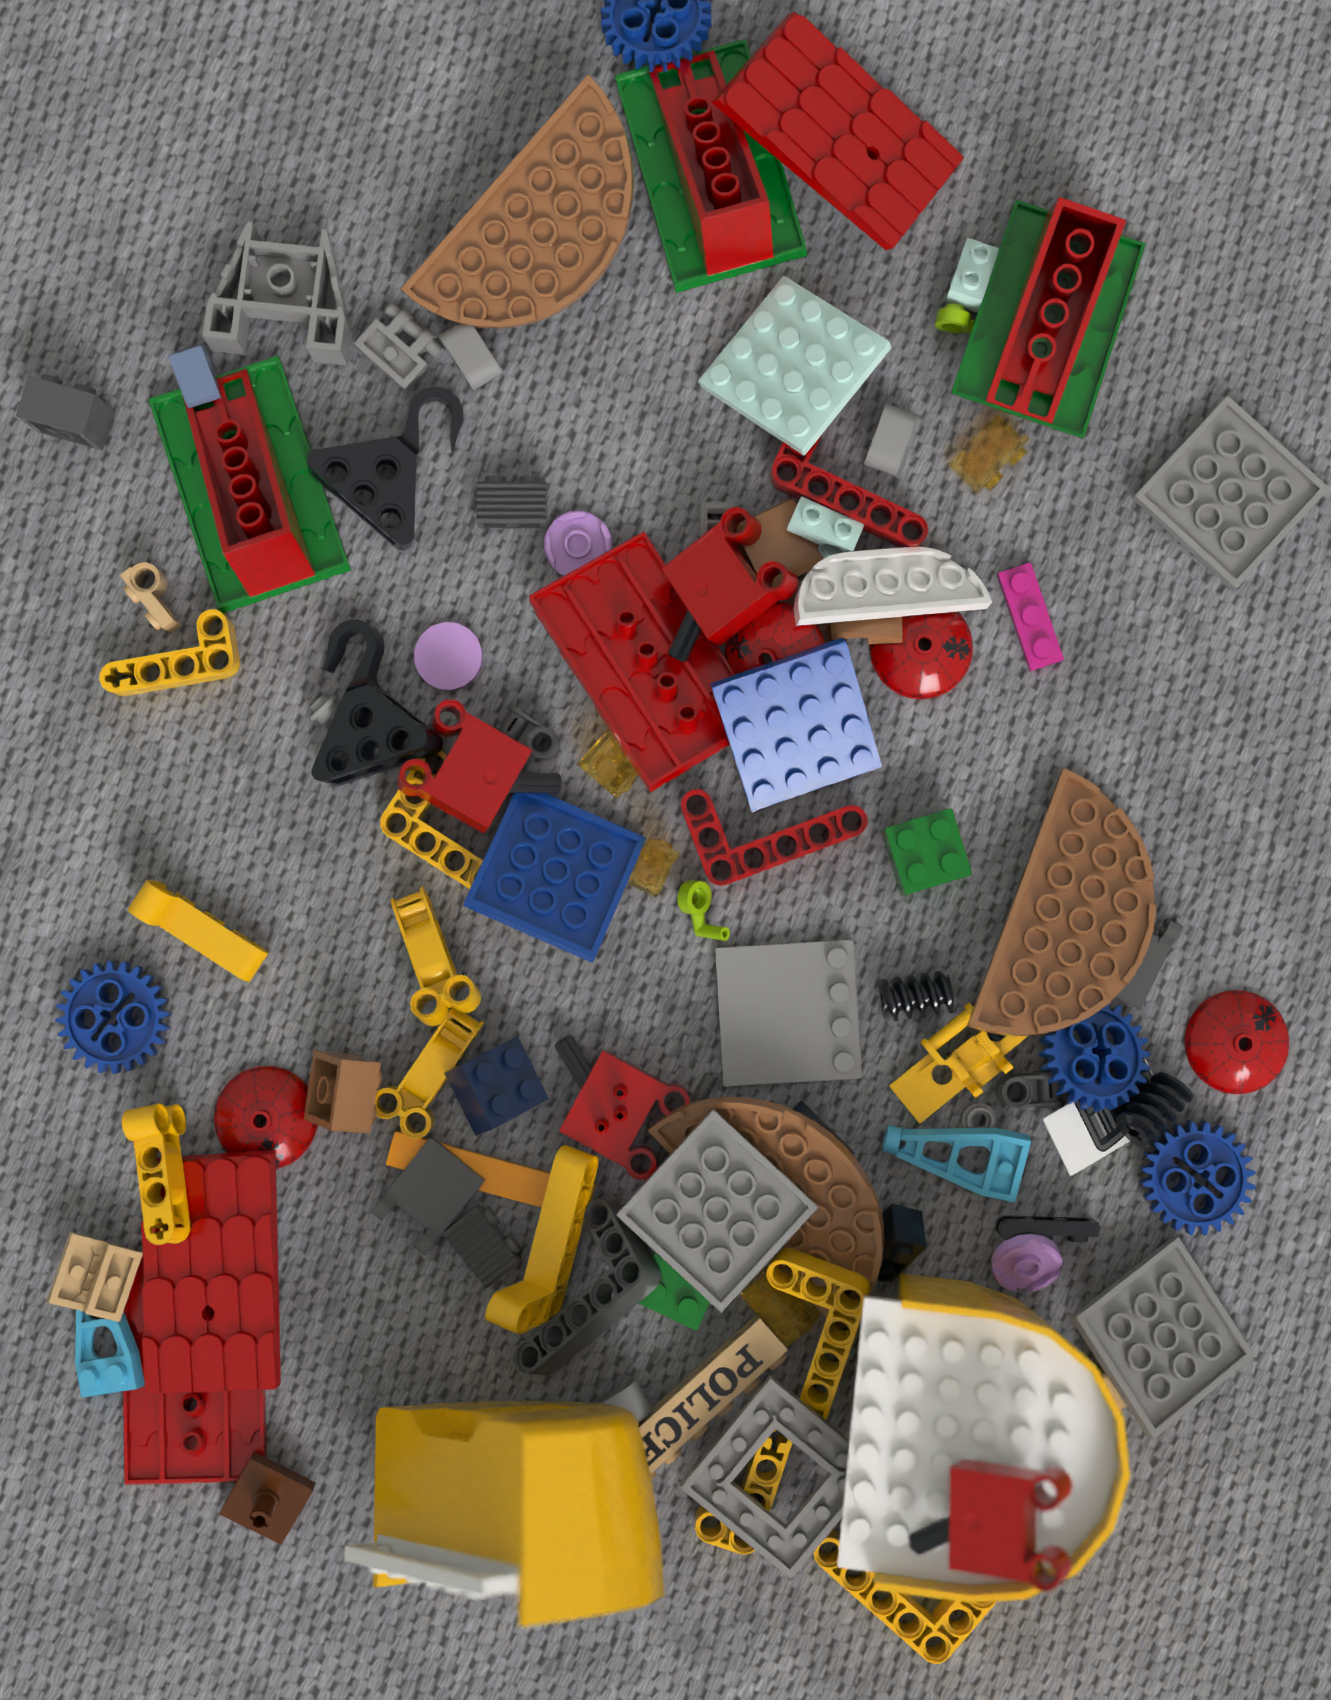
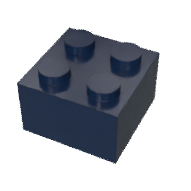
(496, 1086)

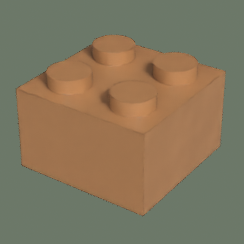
(342, 1091)

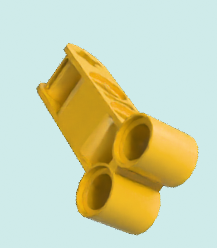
(431, 960)
(428, 1070)
(155, 1130)

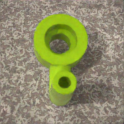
(954, 319)
(695, 899)

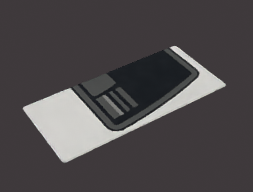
(1085, 1134)

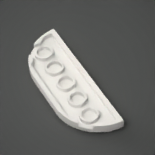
(886, 586)

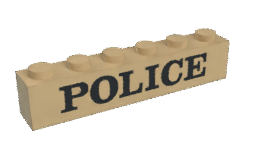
(709, 1391)

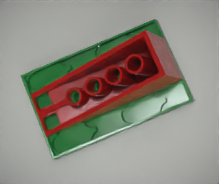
(708, 182)
(1050, 315)
(248, 487)

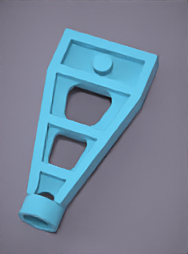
(1003, 1166)
(106, 1373)

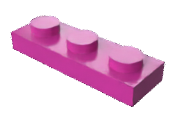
(1030, 617)

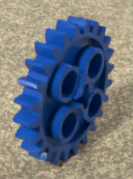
(684, 27)
(92, 995)
(1094, 1057)
(1215, 1153)

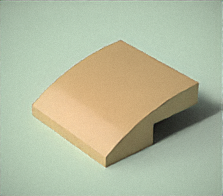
(94, 1276)

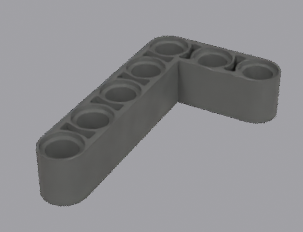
(596, 1300)

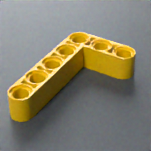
(416, 828)
(553, 1247)
(840, 1309)
(896, 1604)

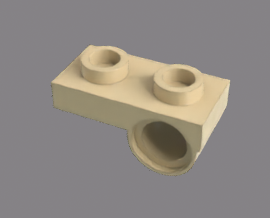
(158, 612)

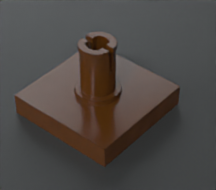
(267, 1498)

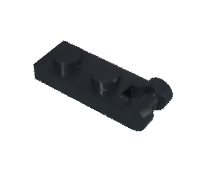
(1075, 1228)

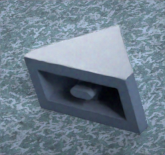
(195, 374)

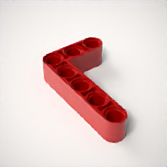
(837, 488)
(766, 845)

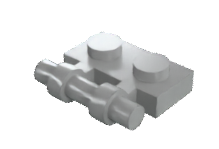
(392, 354)

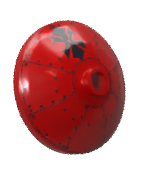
(773, 634)
(930, 672)
(1214, 1039)
(278, 1097)

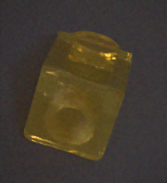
(653, 866)

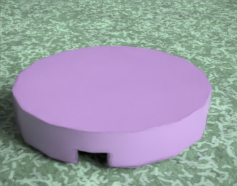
(570, 555)
(448, 656)
(1026, 1262)

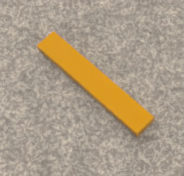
(500, 1176)

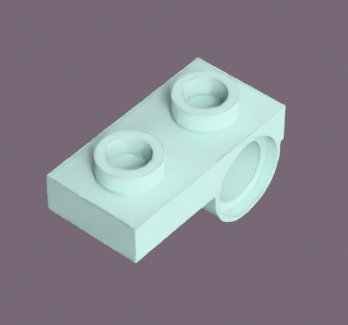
(972, 275)
(825, 527)

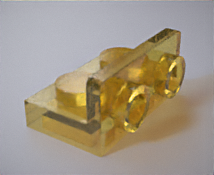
(988, 454)
(609, 765)
(783, 1313)

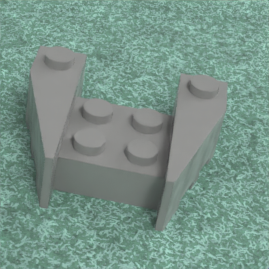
(280, 285)

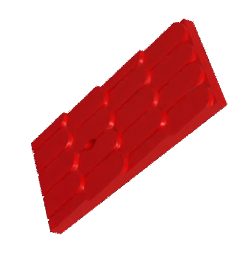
(839, 130)
(615, 635)
(216, 1292)
(185, 1446)

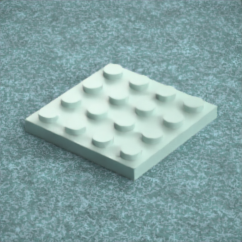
(794, 365)

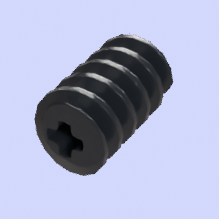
(916, 995)
(1152, 1108)

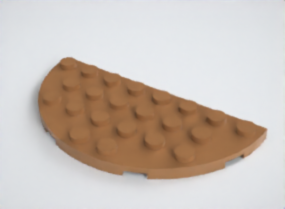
(540, 226)
(1074, 919)
(848, 1218)

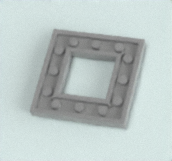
(713, 1485)

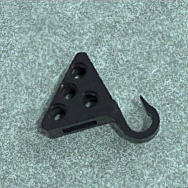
(364, 458)
(349, 730)

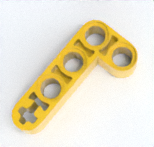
(171, 662)
(197, 929)
(753, 1482)

